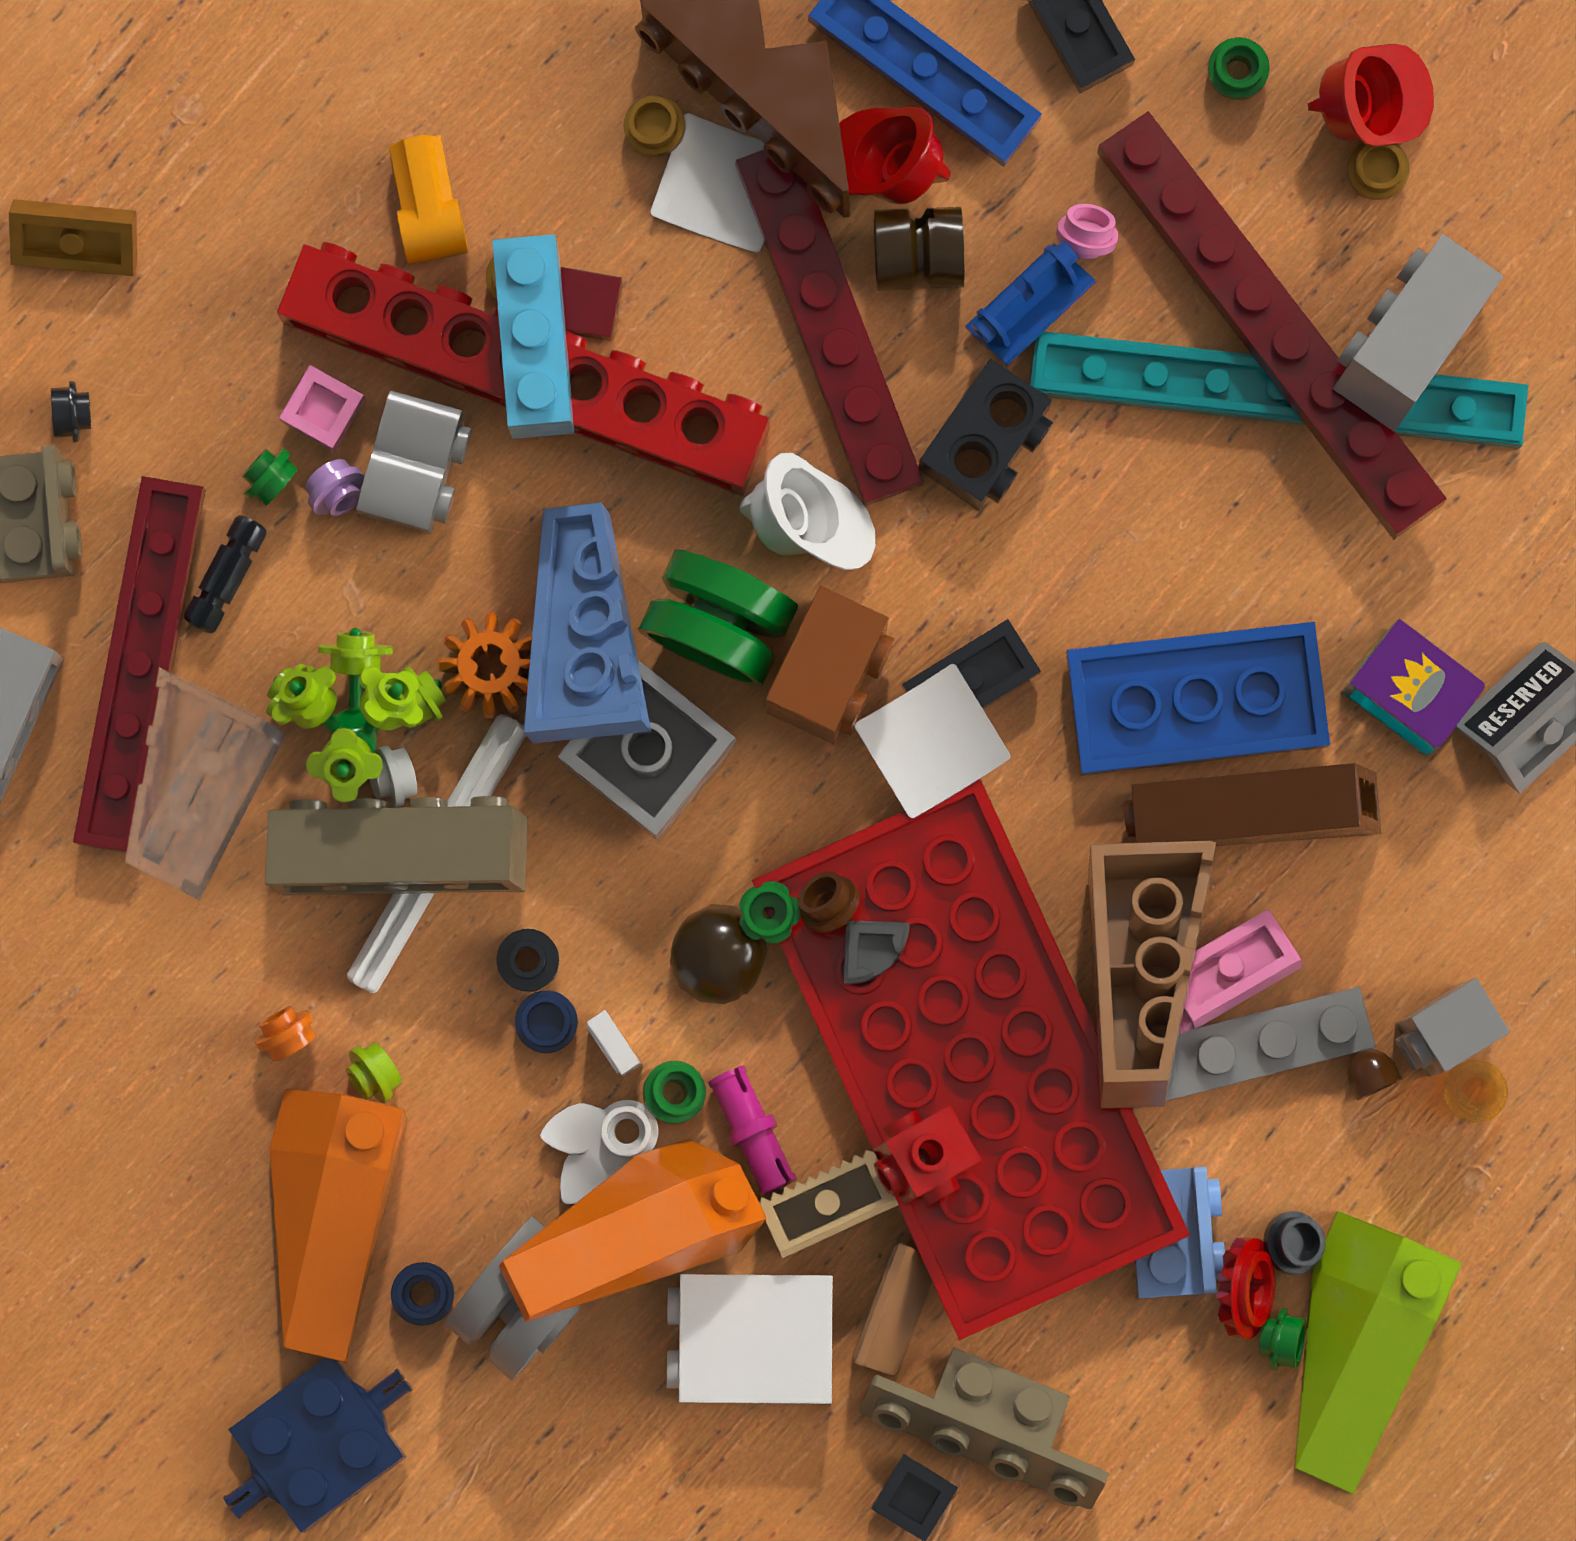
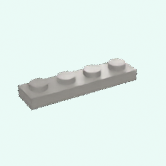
(1270, 1042)

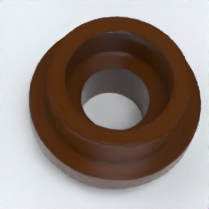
(828, 902)

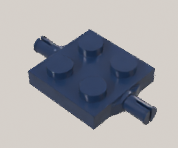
(317, 1443)

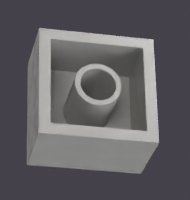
(654, 771)

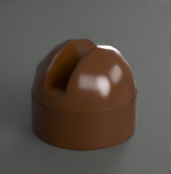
(1371, 1072)

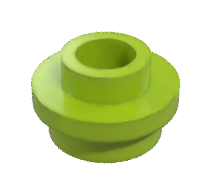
(373, 1072)

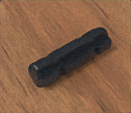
(225, 574)

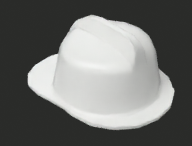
(809, 513)

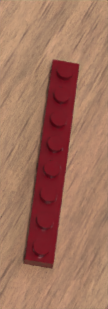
(1268, 323)

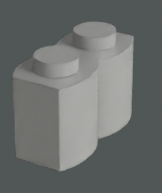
(412, 463)

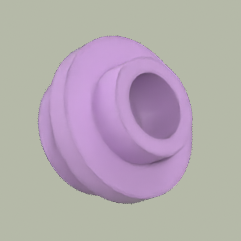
(334, 488)

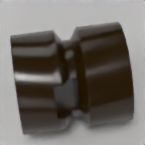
(919, 248)

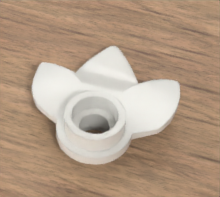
(592, 1145)

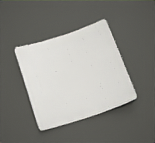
(704, 187)
(932, 741)

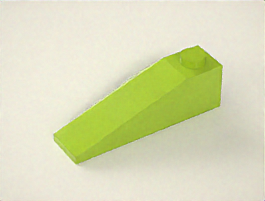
(1364, 1335)

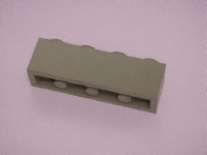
(397, 848)

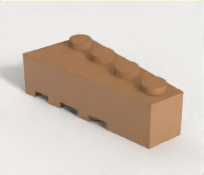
(1144, 944)

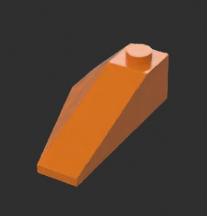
(329, 1196)
(635, 1227)

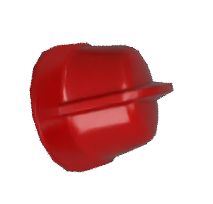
(1376, 96)
(892, 153)

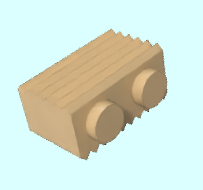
(826, 1204)

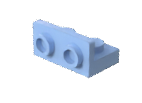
(1193, 1262)

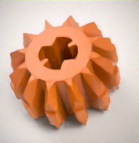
(470, 673)

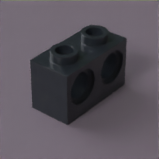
(973, 428)

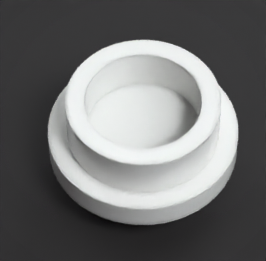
(397, 777)

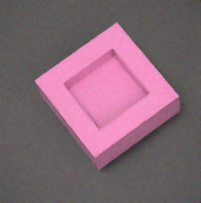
(322, 408)

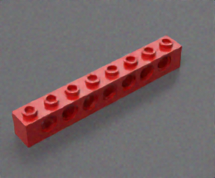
(312, 308)

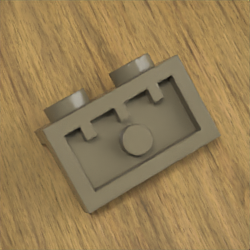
(35, 518)

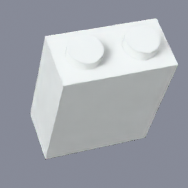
(752, 1338)

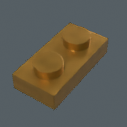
(73, 237)

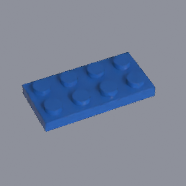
(1197, 698)

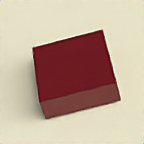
(590, 302)

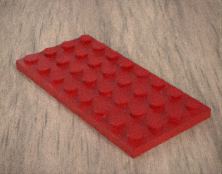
(997, 1030)

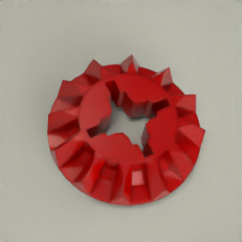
(1246, 1288)

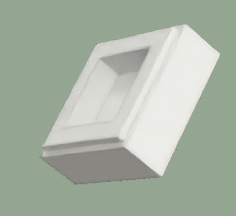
(613, 1044)

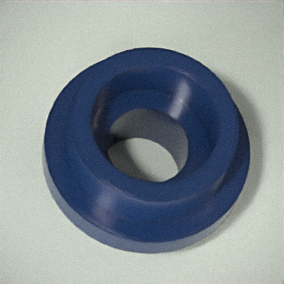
(402, 1296)

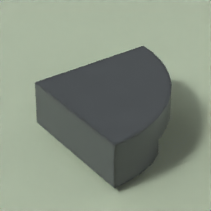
(872, 948)

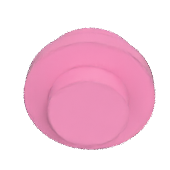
(1088, 231)

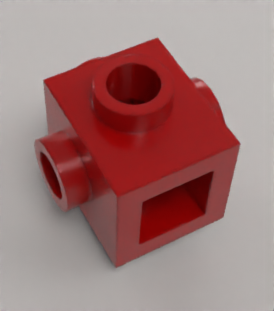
(942, 1145)

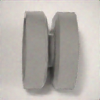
(492, 1300)

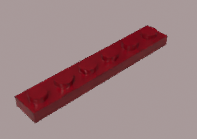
(831, 330)
(140, 643)

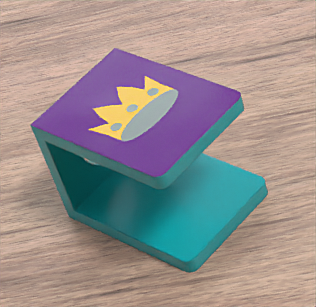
(1413, 688)

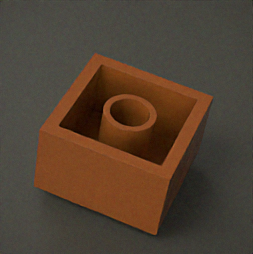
(828, 665)

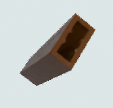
(1257, 807)

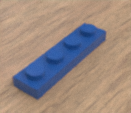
(930, 73)

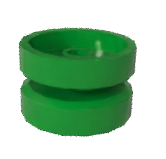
(722, 608)

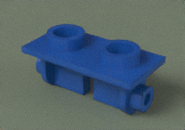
(1031, 302)

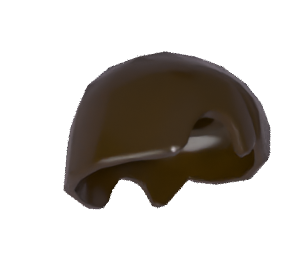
(715, 955)

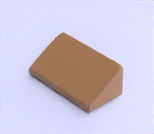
(893, 1311)

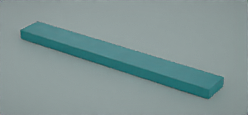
(1239, 388)

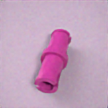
(752, 1130)

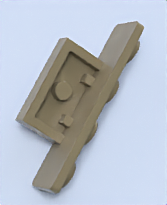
(992, 1421)

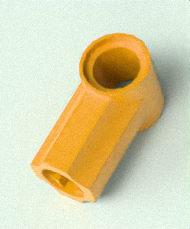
(428, 215)

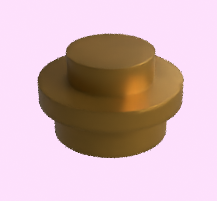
(654, 125)
(1378, 170)

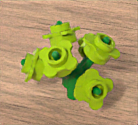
(387, 703)

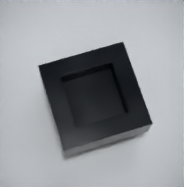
(914, 1497)

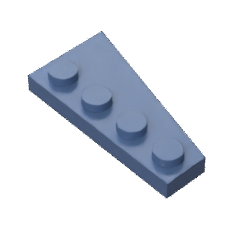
(582, 644)

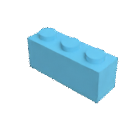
(533, 336)

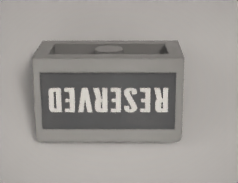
(1526, 716)

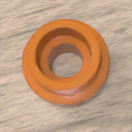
(285, 1033)

